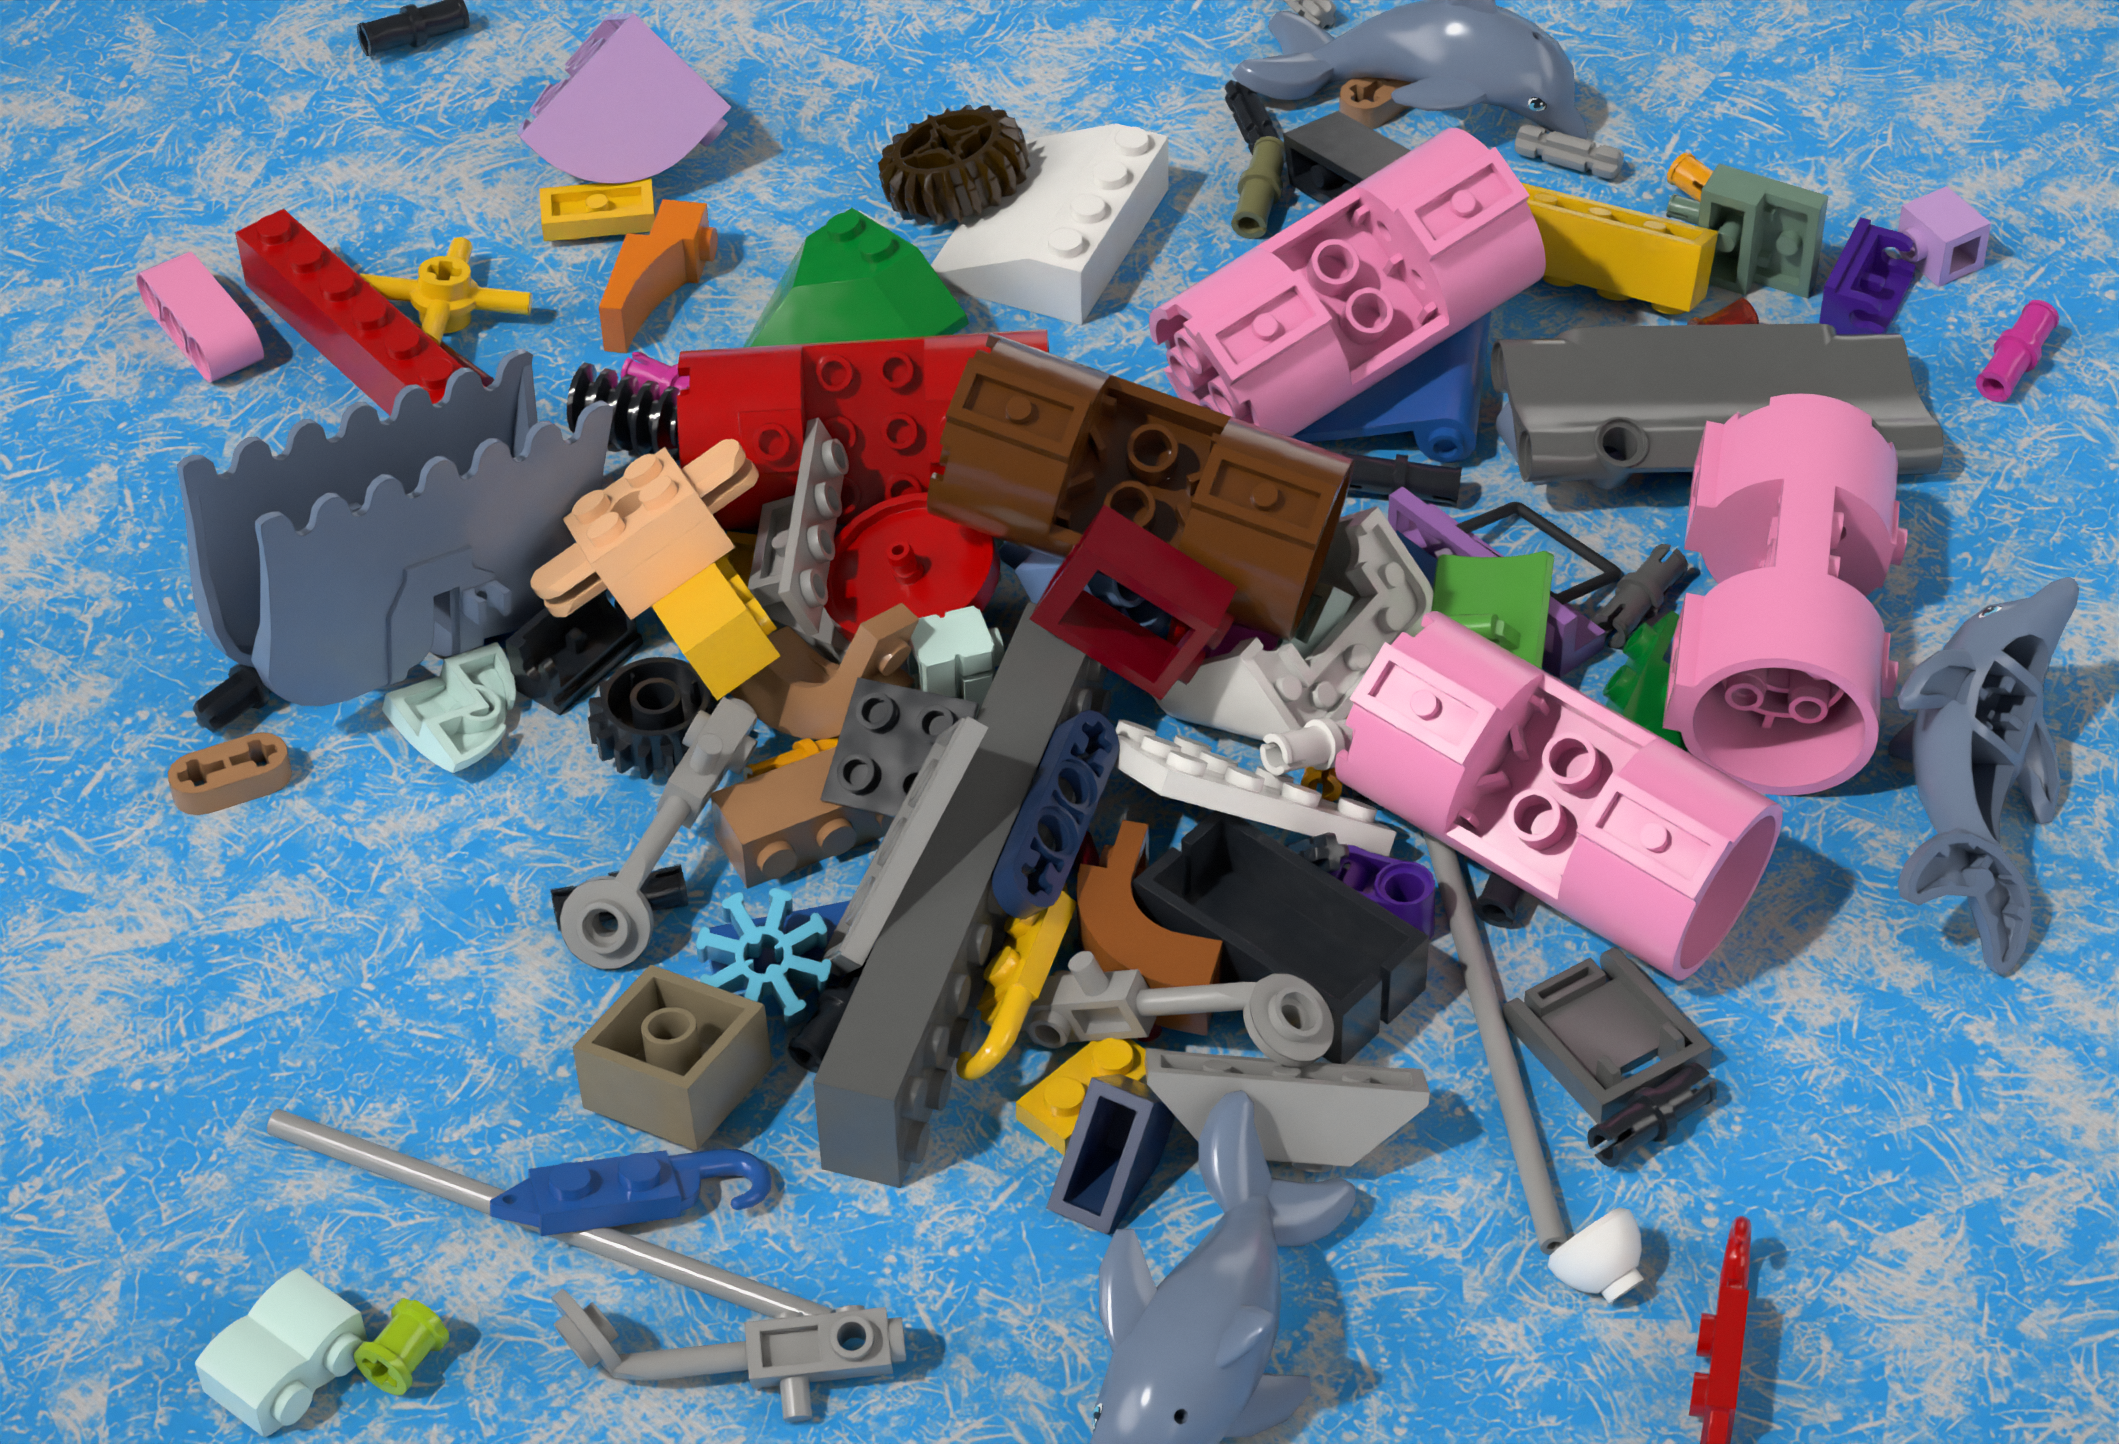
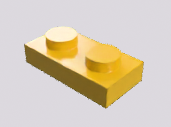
(596, 210)
(1056, 1101)

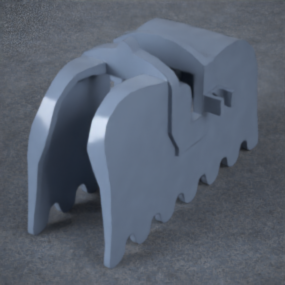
(389, 535)

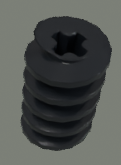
(639, 416)

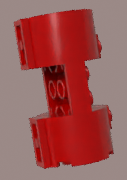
(871, 395)

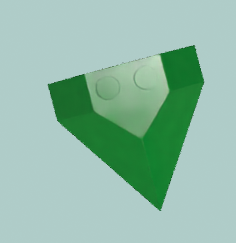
(856, 285)

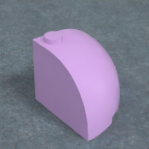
(623, 108)

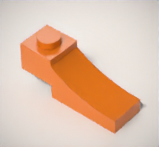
(654, 268)

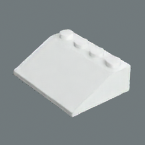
(1064, 226)

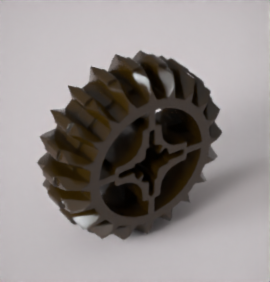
(954, 165)

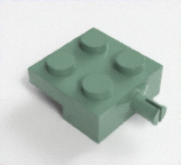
(1765, 230)

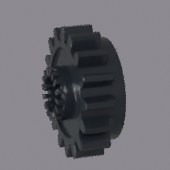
(647, 714)

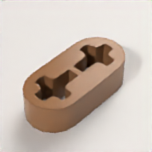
(1370, 100)
(229, 773)

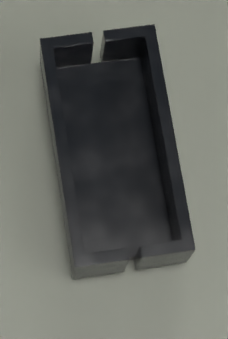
(1288, 919)

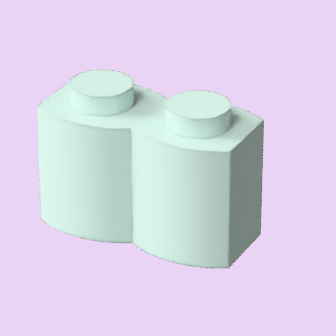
(281, 1352)

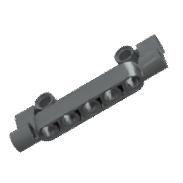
(1660, 384)

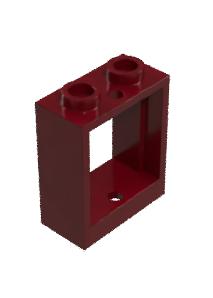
(1154, 573)

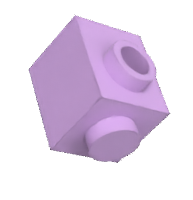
(1946, 236)

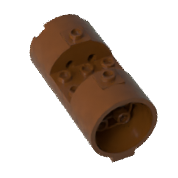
(1051, 441)

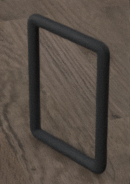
(1611, 574)

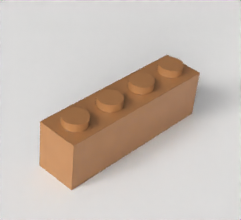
(781, 823)

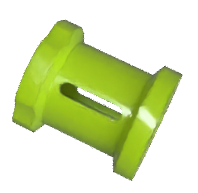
(401, 1346)

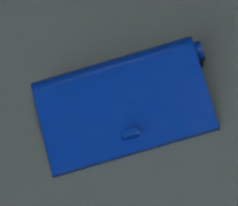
(1430, 395)

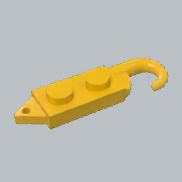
(1015, 981)

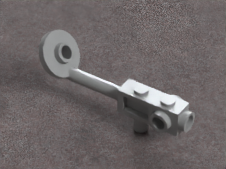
(715, 746)
(1279, 1011)
(776, 1351)

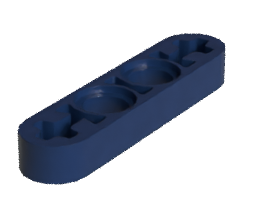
(1067, 821)

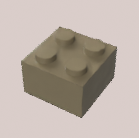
(673, 1056)

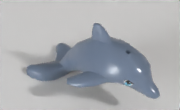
(1449, 50)
(1970, 741)
(1199, 1341)

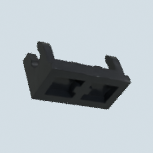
(567, 656)

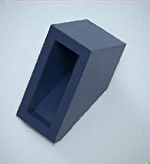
(1111, 1152)

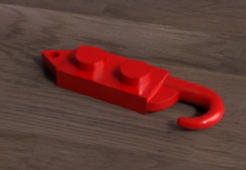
(1722, 1341)

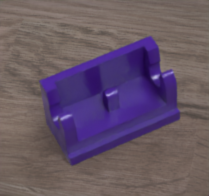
(1867, 282)

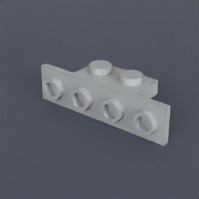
(799, 532)

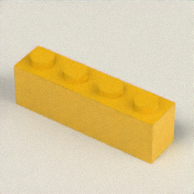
(1622, 251)
(719, 627)

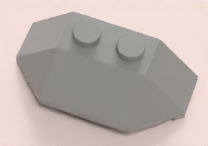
(1301, 1114)

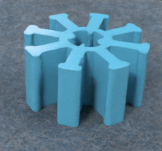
(751, 944)

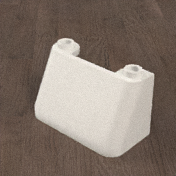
(1277, 689)

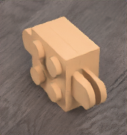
(646, 531)

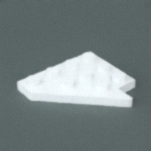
(1197, 776)

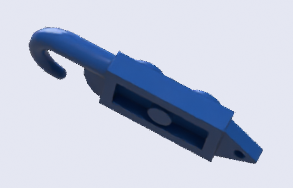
(625, 1189)

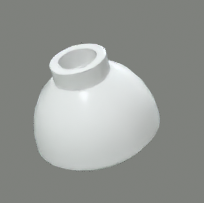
(1602, 1256)

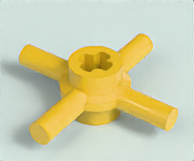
(448, 293)

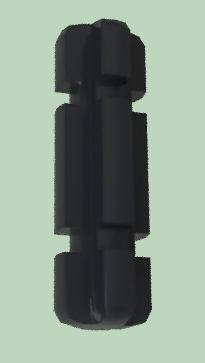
(1249, 113)
(1322, 851)

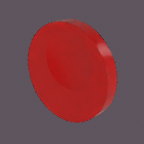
(908, 558)

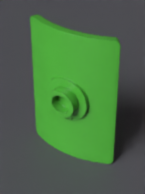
(1498, 598)

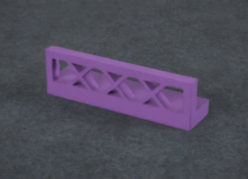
(1569, 634)

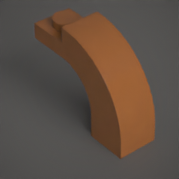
(1127, 940)

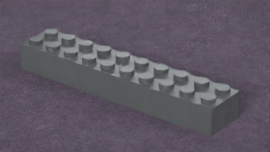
(930, 958)

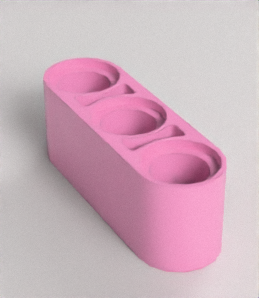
(200, 316)

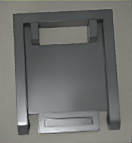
(1599, 1030)

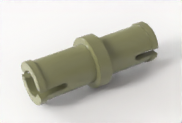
(1259, 188)

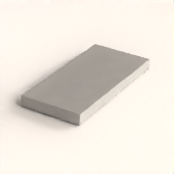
(902, 845)

